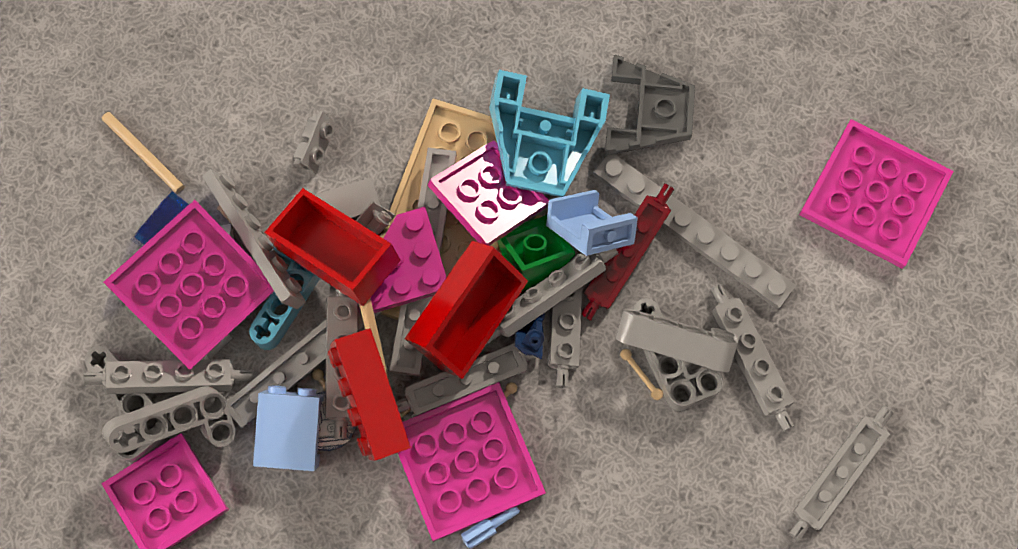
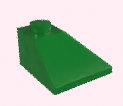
(535, 251)

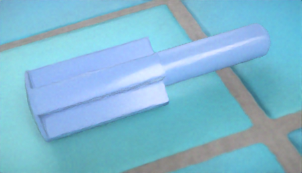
(486, 528)

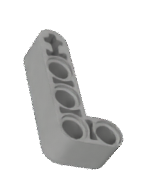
(678, 340)
(681, 379)
(124, 401)
(167, 426)

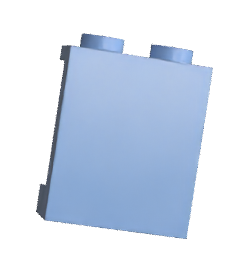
(587, 226)
(287, 429)

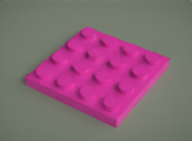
(876, 193)
(190, 284)
(468, 462)

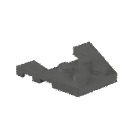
(663, 109)

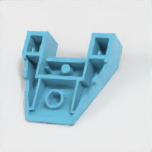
(541, 147)

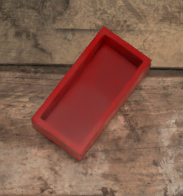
(333, 246)
(467, 309)
(369, 395)

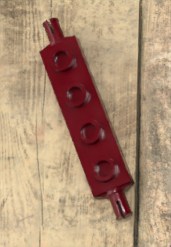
(609, 283)

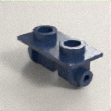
(531, 338)

